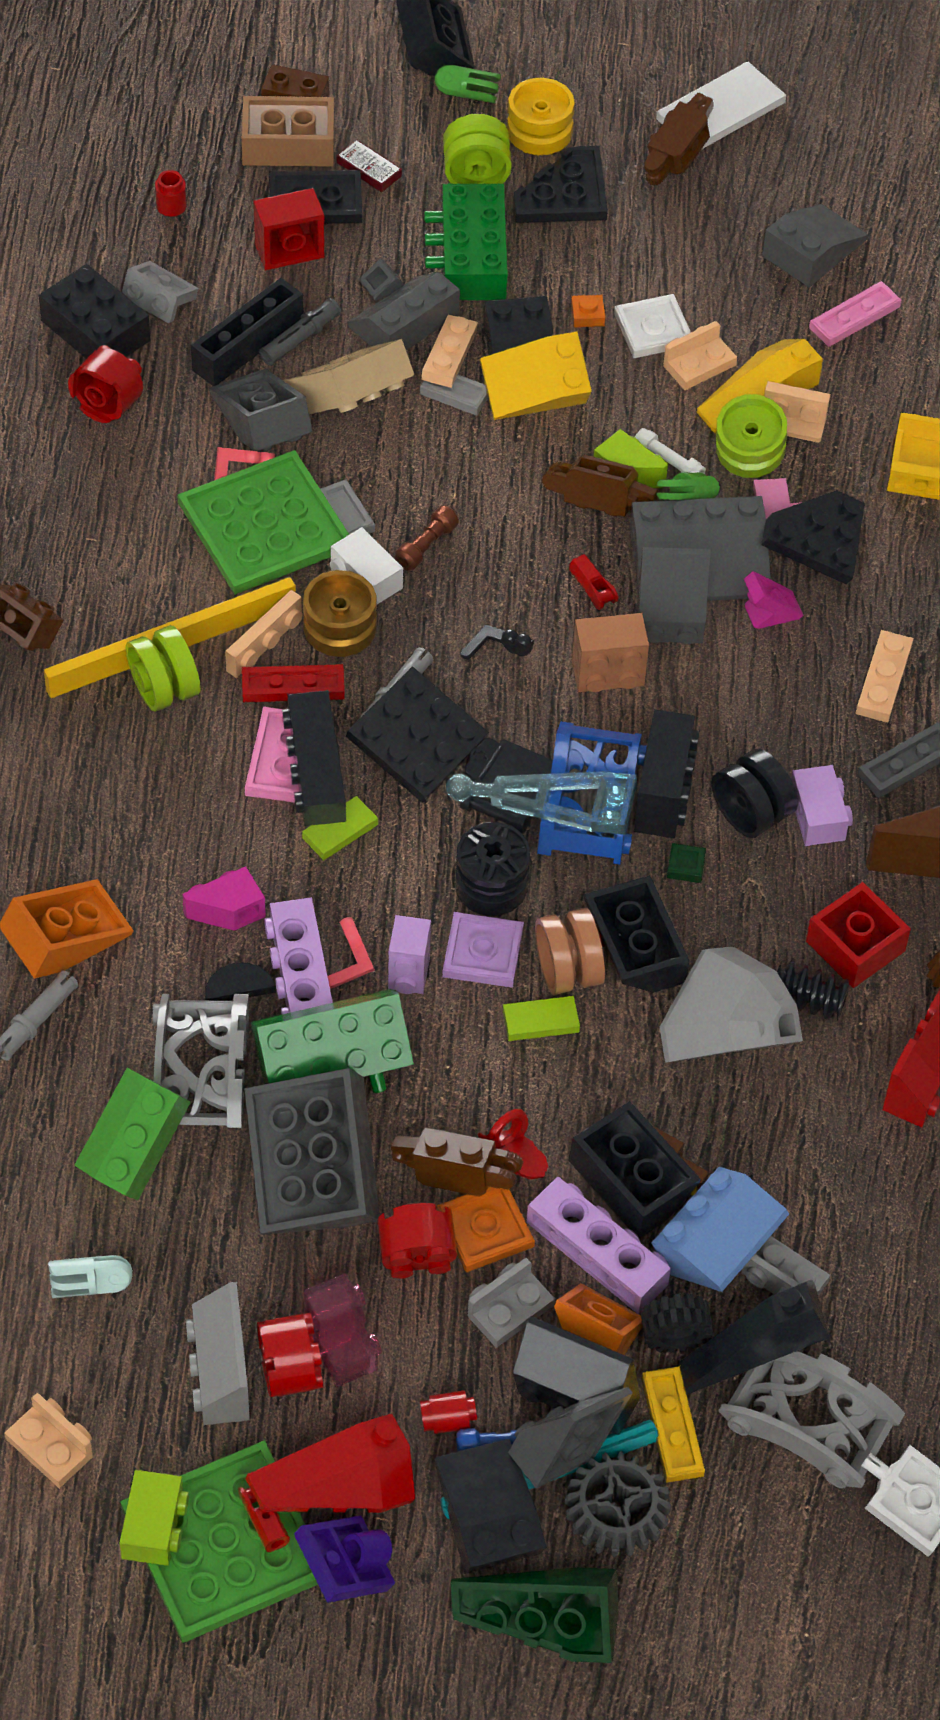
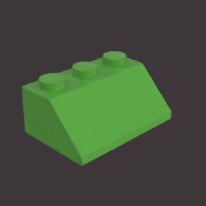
(132, 1134)

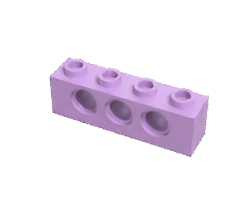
(297, 921)
(632, 1286)

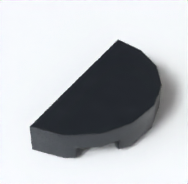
(238, 979)

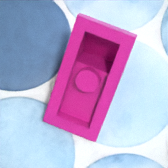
(769, 602)

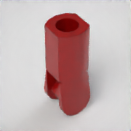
(591, 581)
(267, 1523)

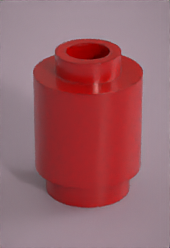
(170, 193)
(448, 1412)

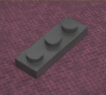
(902, 762)

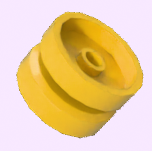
(540, 116)

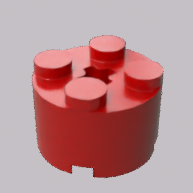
(106, 384)
(417, 1240)
(289, 1355)

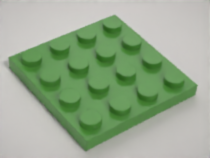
(263, 521)
(220, 1559)

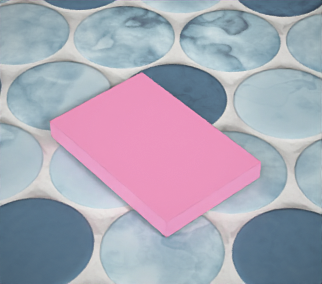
(270, 765)

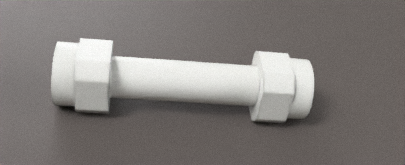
(650, 441)

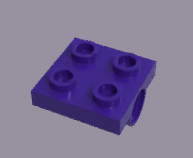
(347, 1557)

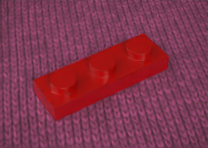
(275, 682)

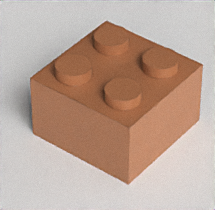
(610, 652)

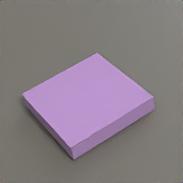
(483, 949)

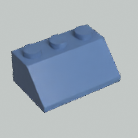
(719, 1229)

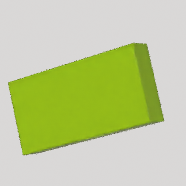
(332, 837)
(541, 1018)

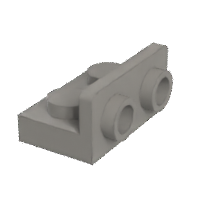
(157, 290)
(781, 1268)
(508, 1302)

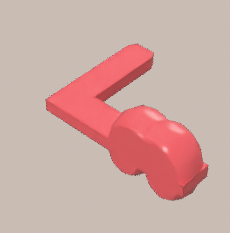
(246, 456)
(358, 949)

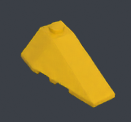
(785, 362)

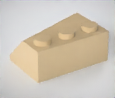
(354, 377)

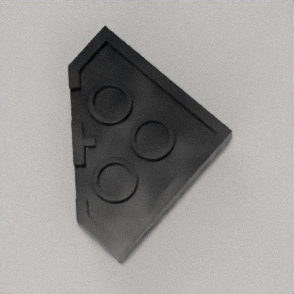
(565, 190)
(819, 534)

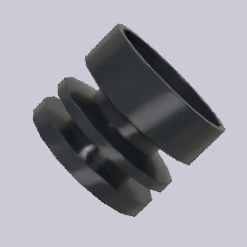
(492, 868)

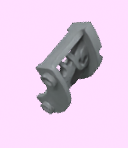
(186, 1020)
(867, 1407)

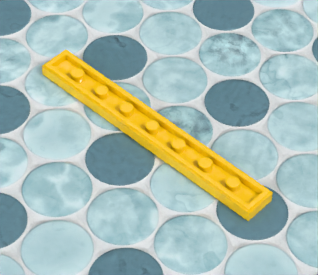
(193, 628)

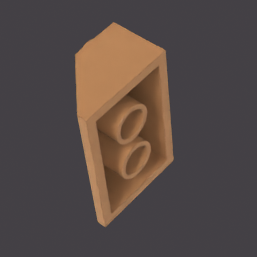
(288, 131)

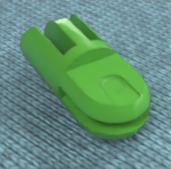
(459, 82)
(689, 486)

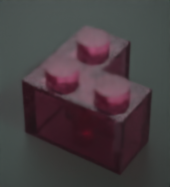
(340, 1330)

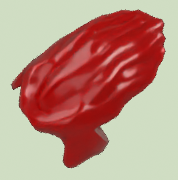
(515, 1141)

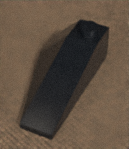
(767, 1332)

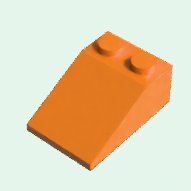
(63, 926)

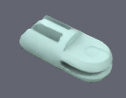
(89, 1276)

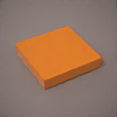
(488, 1227)

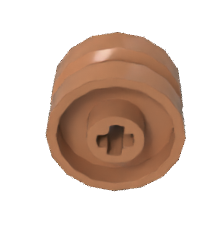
(569, 951)

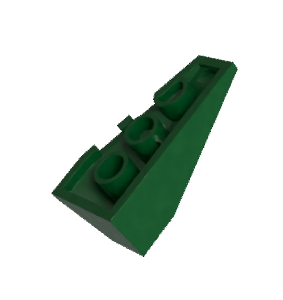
(553, 1609)

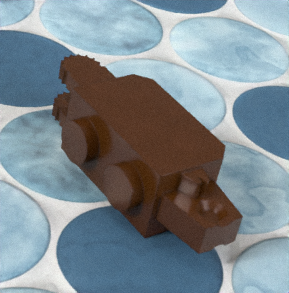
(678, 139)
(598, 485)
(457, 1161)

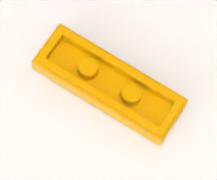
(674, 1423)

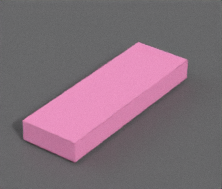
(855, 314)

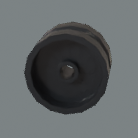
(754, 793)

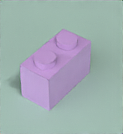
(821, 805)
(409, 954)

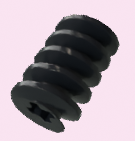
(814, 990)

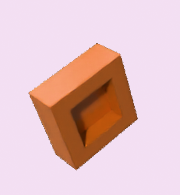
(588, 311)

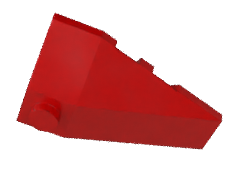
(916, 1076)
(352, 1469)

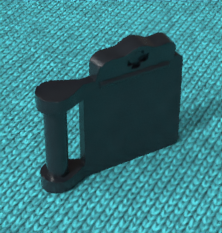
(503, 759)

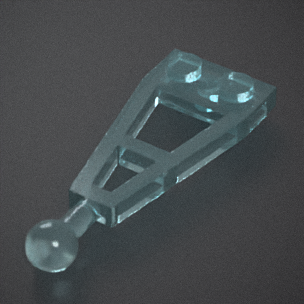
(609, 811)

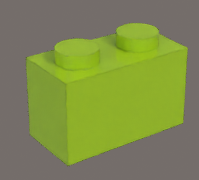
(152, 1518)

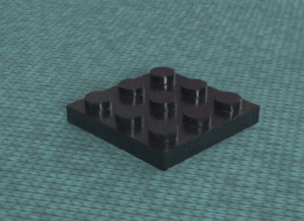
(417, 734)

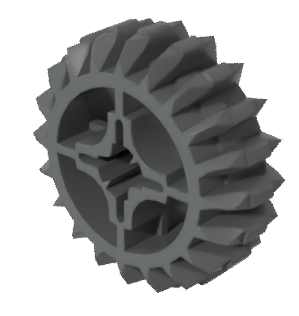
(644, 1494)

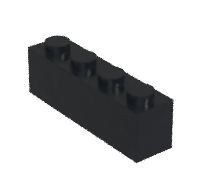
(246, 331)
(316, 758)

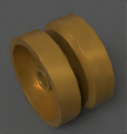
(340, 613)

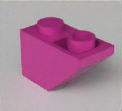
(226, 901)

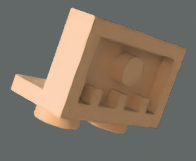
(698, 356)
(803, 408)
(51, 1440)

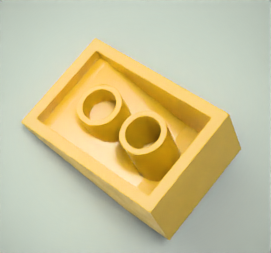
(536, 376)

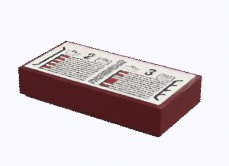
(373, 167)

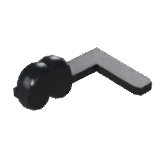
(514, 643)

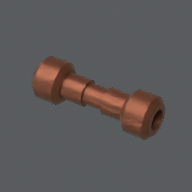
(442, 521)

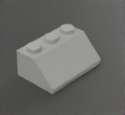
(219, 1357)

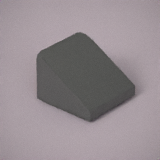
(380, 280)

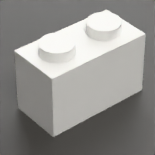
(366, 557)

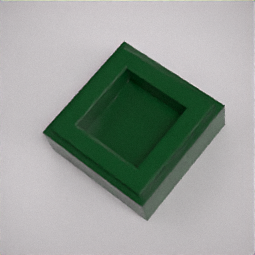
(686, 863)

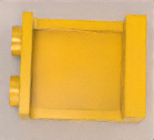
(916, 457)

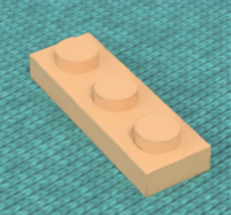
(449, 351)
(264, 633)
(884, 676)

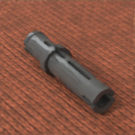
(309, 324)

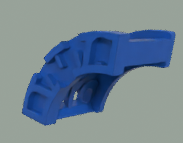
(573, 755)

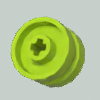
(477, 150)
(751, 436)
(163, 668)

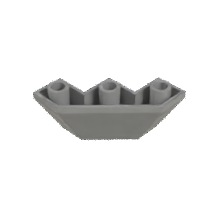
(729, 1007)

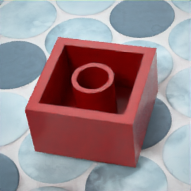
(289, 229)
(858, 934)

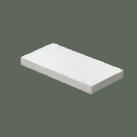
(737, 100)

